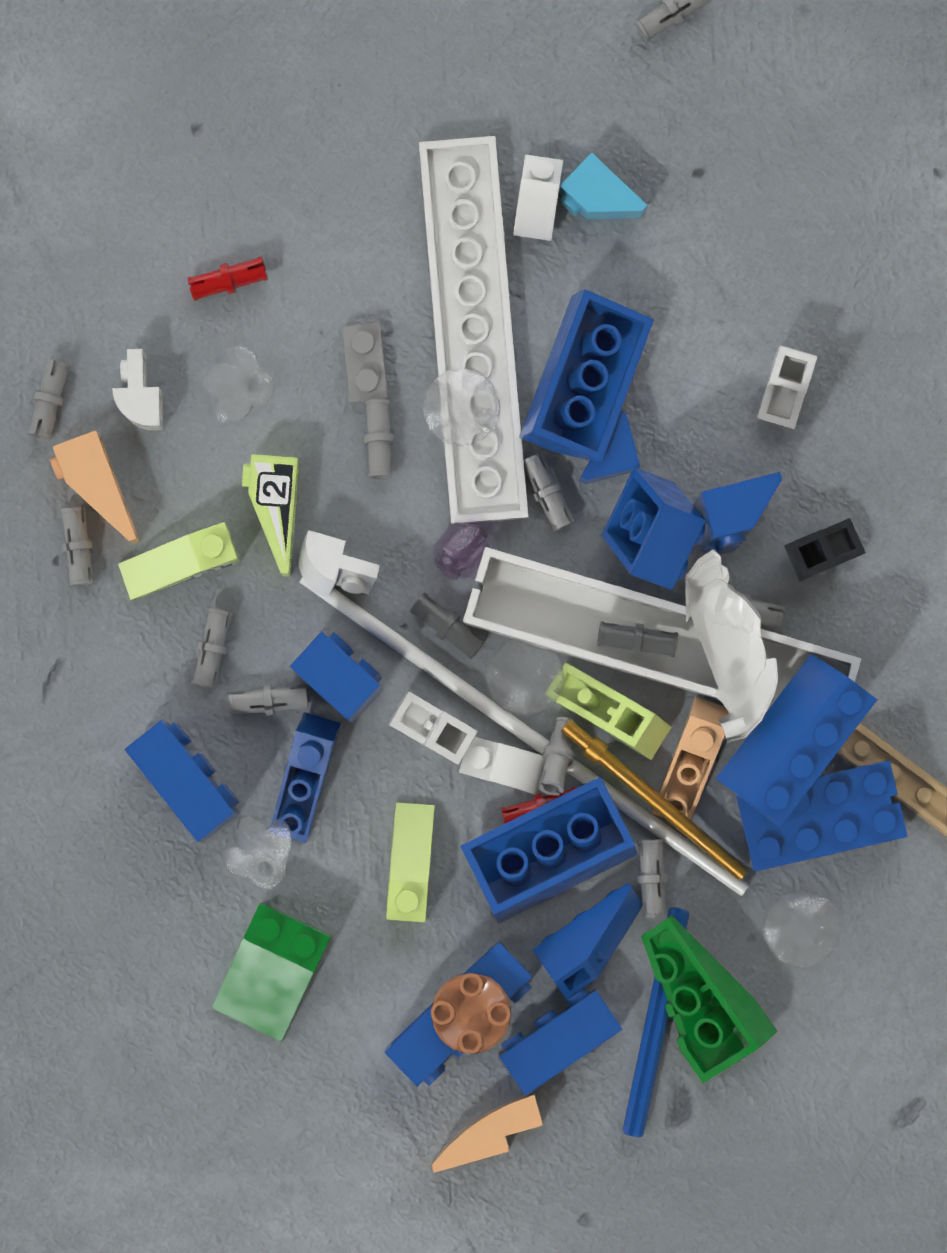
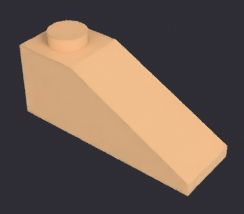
(90, 474)

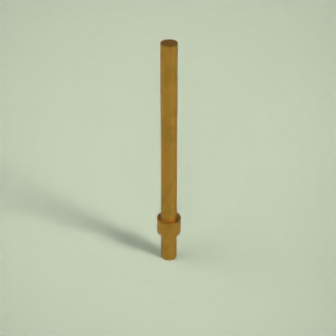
(596, 750)

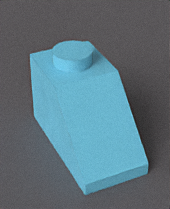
(599, 193)

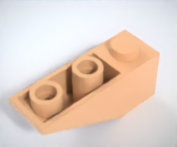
(693, 756)

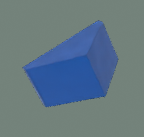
(619, 456)

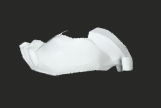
(733, 655)

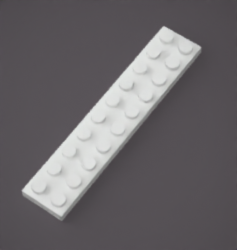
(474, 318)

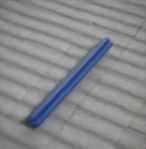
(649, 1051)

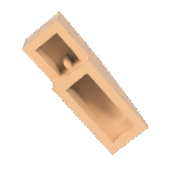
(488, 1133)

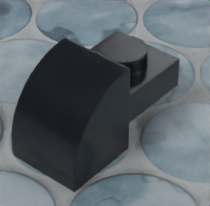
(824, 549)

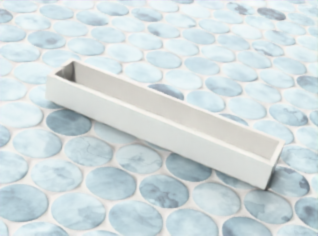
(565, 614)

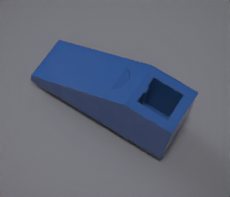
(306, 773)
(586, 944)

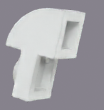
(538, 197)
(786, 386)
(138, 402)
(324, 566)
(432, 727)
(503, 765)

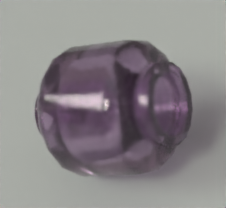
(460, 550)

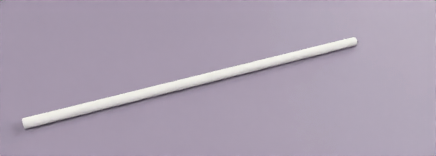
(527, 734)

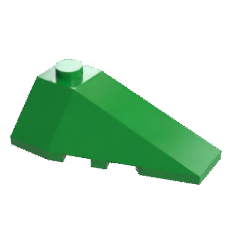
(709, 1007)

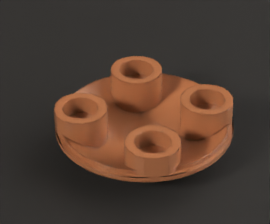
(471, 1013)

